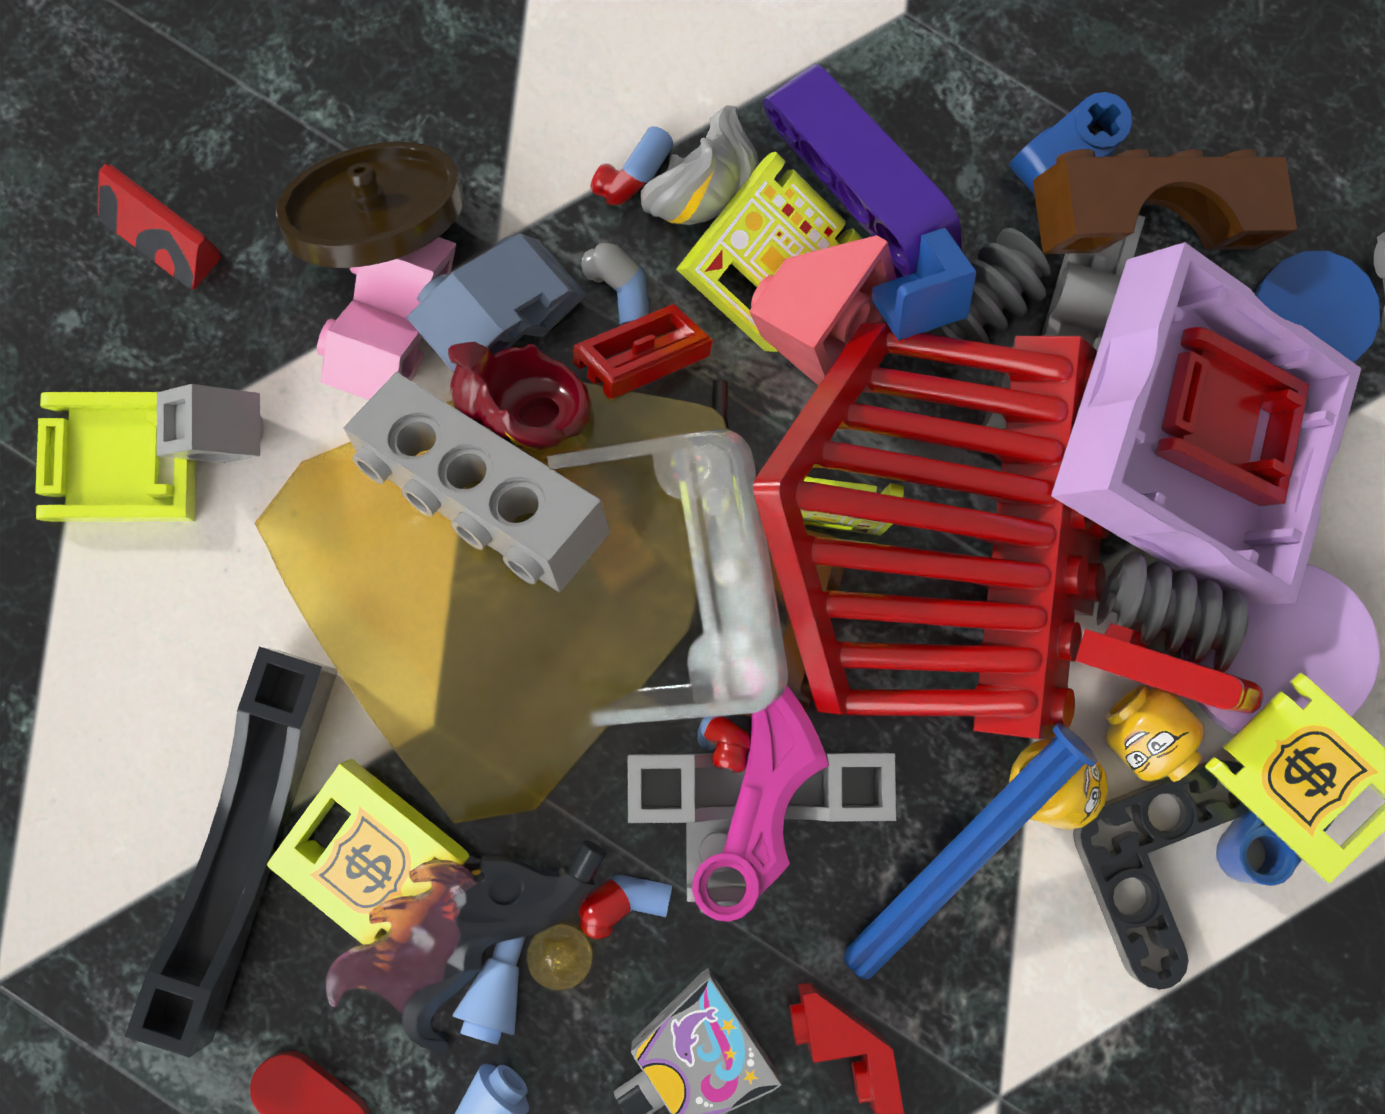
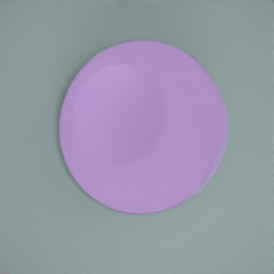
(1321, 636)

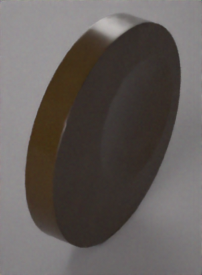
(370, 204)

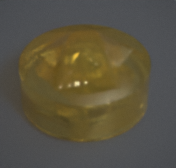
(560, 956)

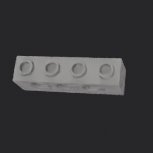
(409, 420)

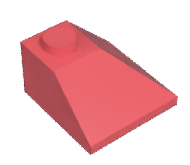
(821, 301)

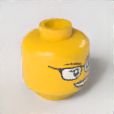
(1155, 734)
(1076, 801)

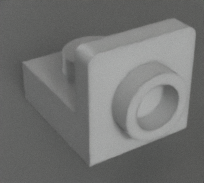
(705, 840)

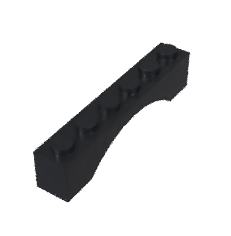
(206, 940)

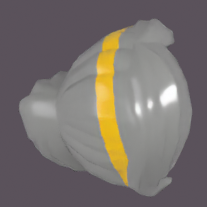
(706, 179)

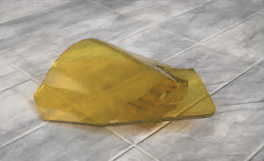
(455, 654)

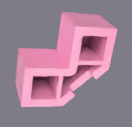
(372, 333)

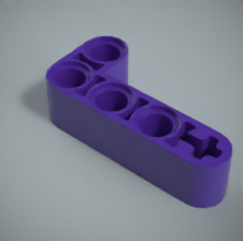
(860, 165)

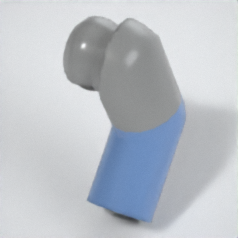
(623, 274)

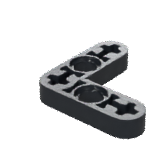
(1131, 860)

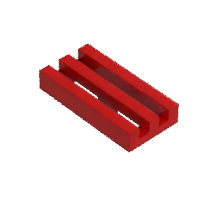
(649, 357)

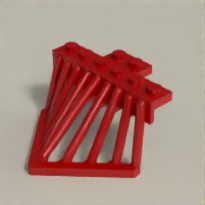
(1042, 550)

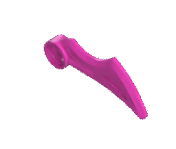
(780, 760)

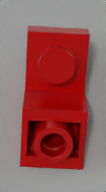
(837, 1034)

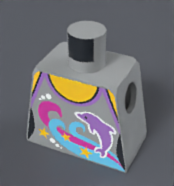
(697, 1057)

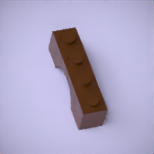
(1227, 199)

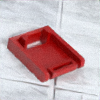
(1216, 414)
(1124, 655)

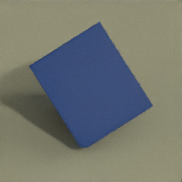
(934, 294)

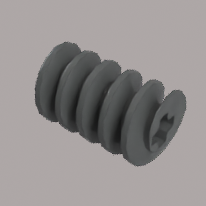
(1001, 277)
(1178, 607)

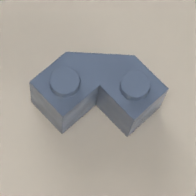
(496, 298)

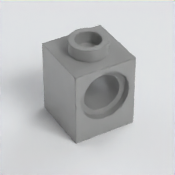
(208, 424)

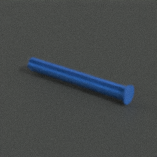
(969, 851)

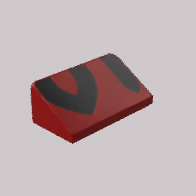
(154, 228)

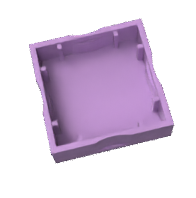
(1160, 507)

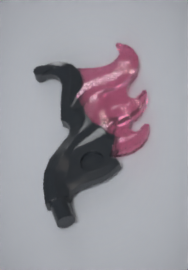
(444, 931)

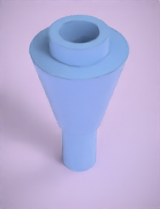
(492, 997)
(495, 1092)

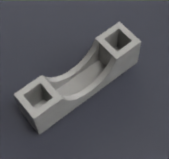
(694, 790)

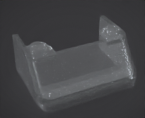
(741, 655)

